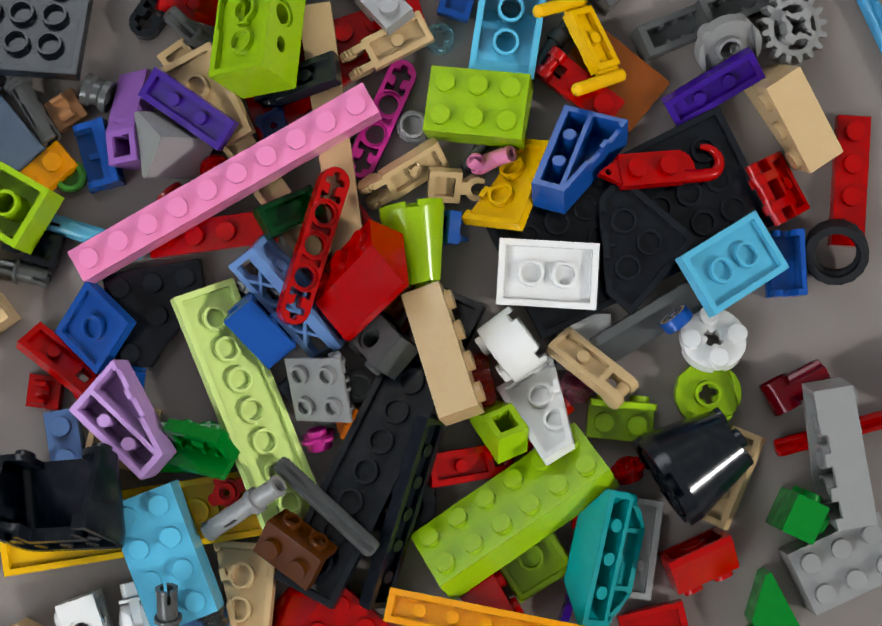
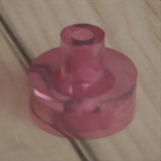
(574, 389)

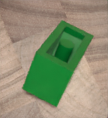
(767, 603)

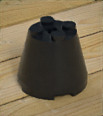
(694, 462)

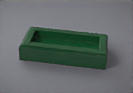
(285, 212)

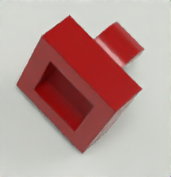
(44, 392)

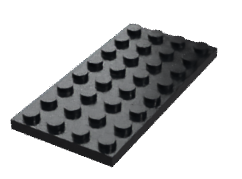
(697, 206)

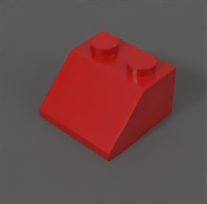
(699, 560)

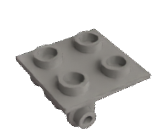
(320, 388)

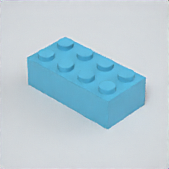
(167, 548)

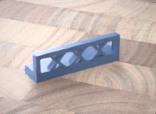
(272, 271)

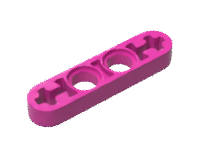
(388, 121)

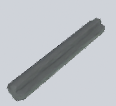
(326, 506)

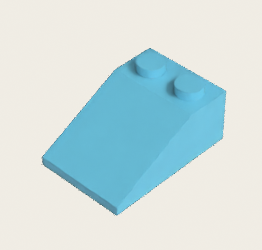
(506, 36)

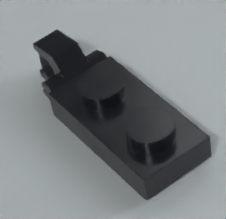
(312, 78)

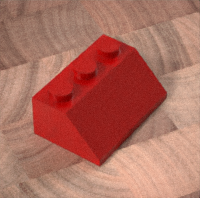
(362, 278)

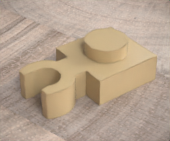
(450, 184)

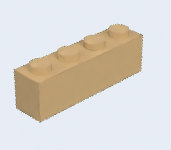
(443, 354)

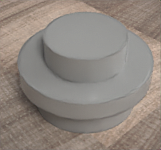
(410, 126)

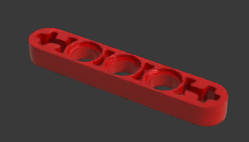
(303, 259)

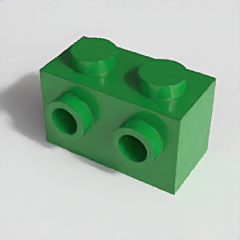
(799, 514)

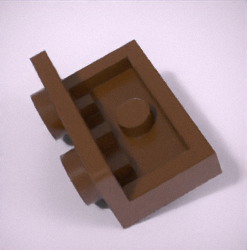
(294, 548)

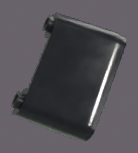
(62, 501)

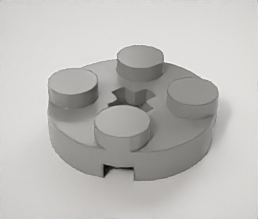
(720, 31)

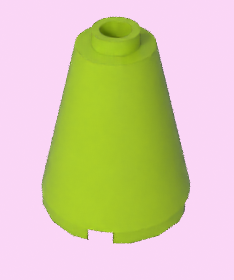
(422, 234)

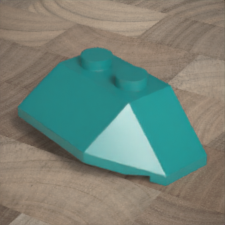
(604, 557)

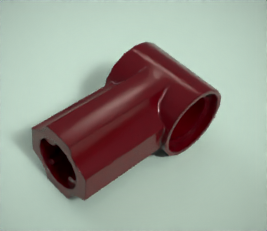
(786, 392)

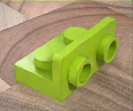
(623, 424)

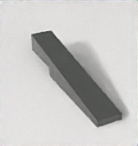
(681, 27)

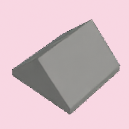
(168, 148)

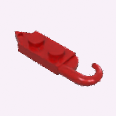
(660, 169)

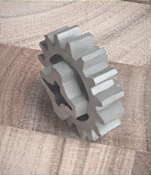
(791, 28)

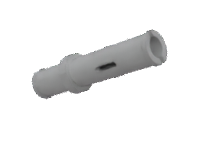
(253, 502)

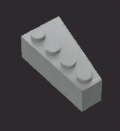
(838, 453)

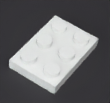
(547, 274)

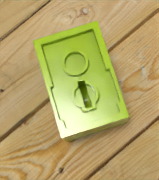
(257, 45)

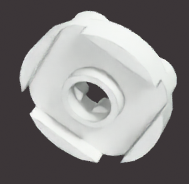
(715, 357)

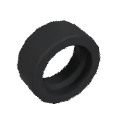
(845, 274)

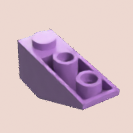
(121, 126)

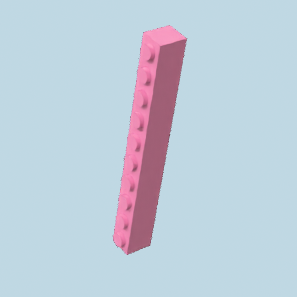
(225, 184)

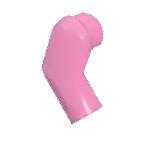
(488, 161)

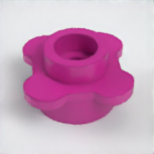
(318, 439)

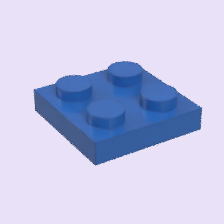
(95, 327)

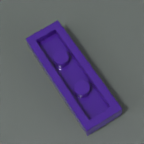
(713, 87)
(188, 109)

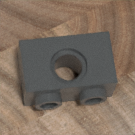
(384, 346)

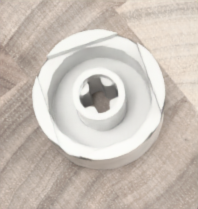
(510, 345)

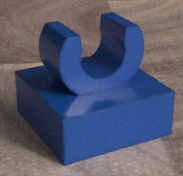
(451, 228)

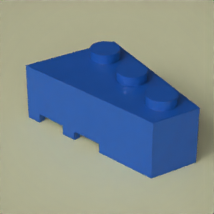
(574, 156)

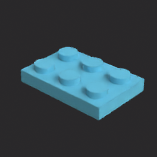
(732, 263)

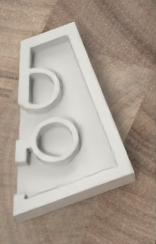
(543, 409)

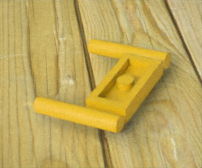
(590, 41)

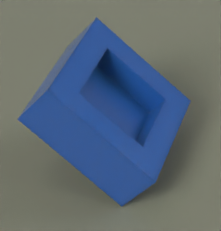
(456, 9)

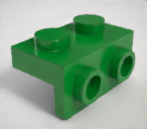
(201, 448)

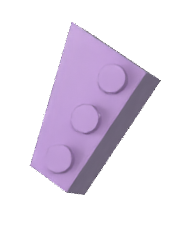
(124, 418)

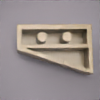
(794, 117)

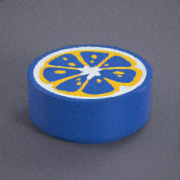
(676, 319)

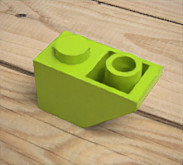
(502, 430)

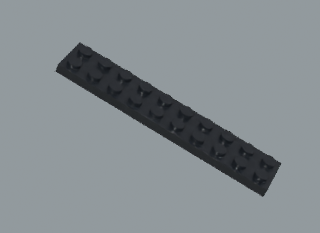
(371, 459)

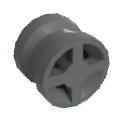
(97, 92)

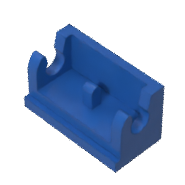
(93, 151)
(794, 279)
(259, 330)

